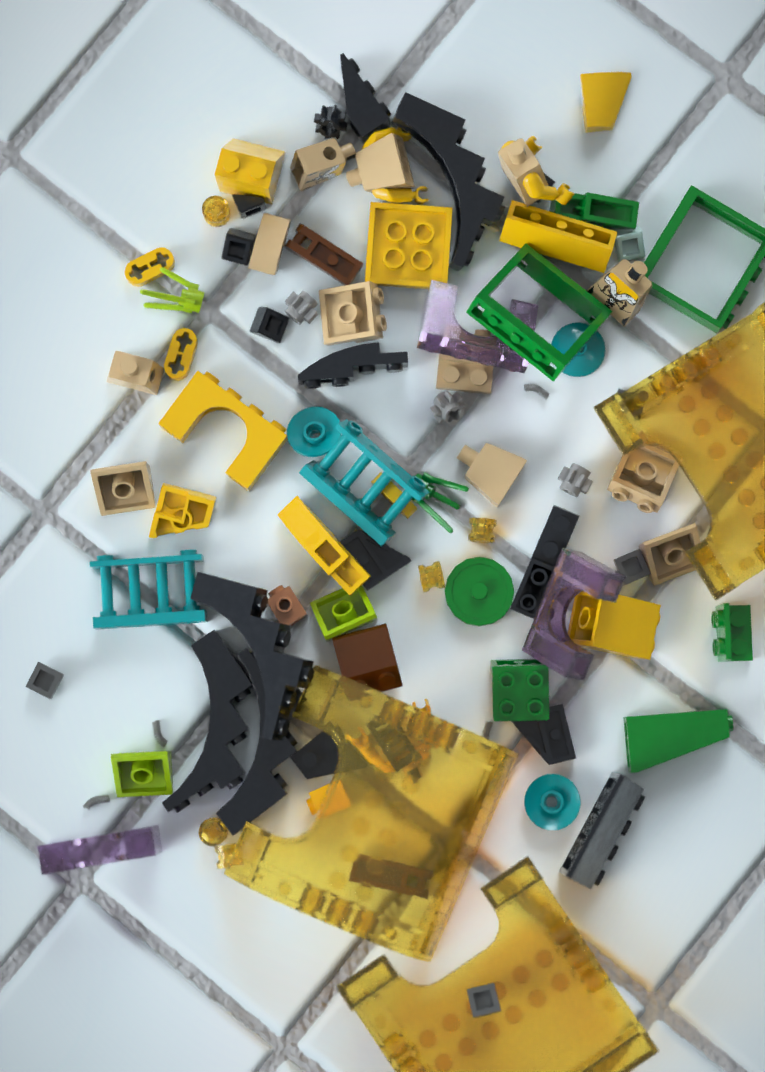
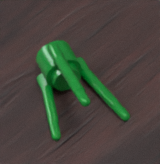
(428, 481)

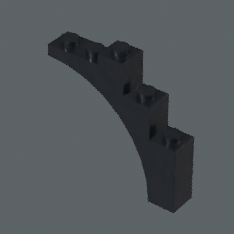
(474, 204)
(267, 639)
(217, 762)
(260, 787)

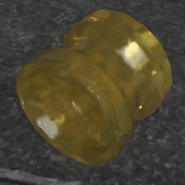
(215, 205)
(482, 530)
(431, 576)
(216, 830)
(224, 853)

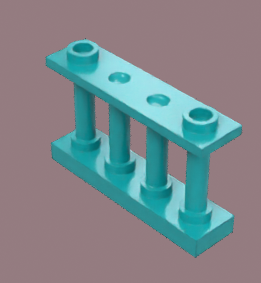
(339, 490)
(136, 616)

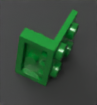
(733, 632)
(520, 690)

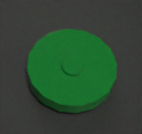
(479, 591)

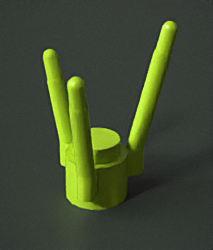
(188, 301)

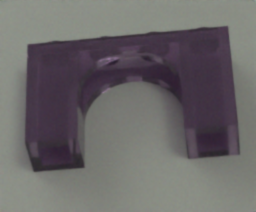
(445, 336)
(548, 633)
(100, 849)

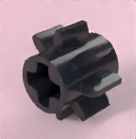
(330, 122)

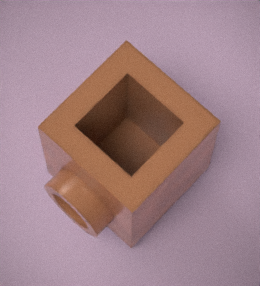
(286, 605)

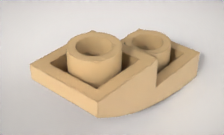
(269, 243)

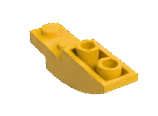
(323, 546)

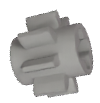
(301, 307)
(448, 407)
(575, 480)

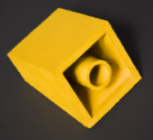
(249, 169)
(613, 627)

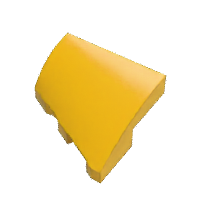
(602, 98)
(181, 510)

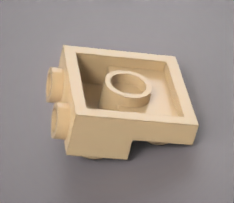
(352, 313)
(464, 374)
(644, 478)

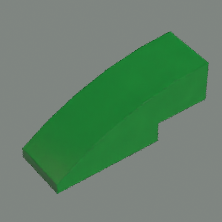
(600, 210)

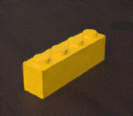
(558, 236)

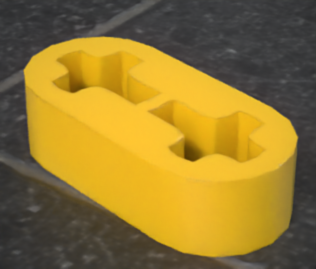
(146, 261)
(174, 352)
(392, 493)

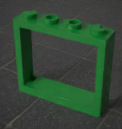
(731, 218)
(518, 334)

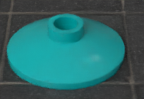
(586, 361)
(310, 422)
(567, 802)

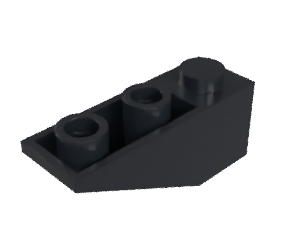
(362, 108)

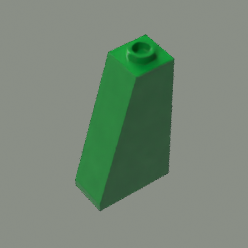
(667, 736)

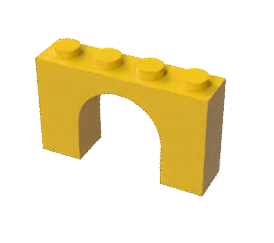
(205, 396)

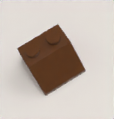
(368, 658)

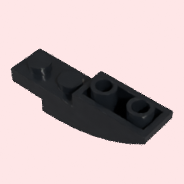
(339, 366)
(543, 560)

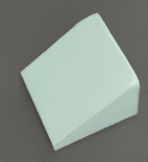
(629, 244)

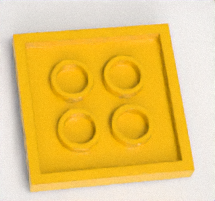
(408, 245)

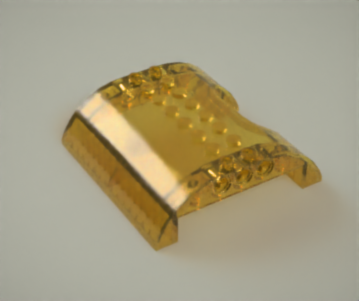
(713, 423)
(392, 824)
(550, 989)

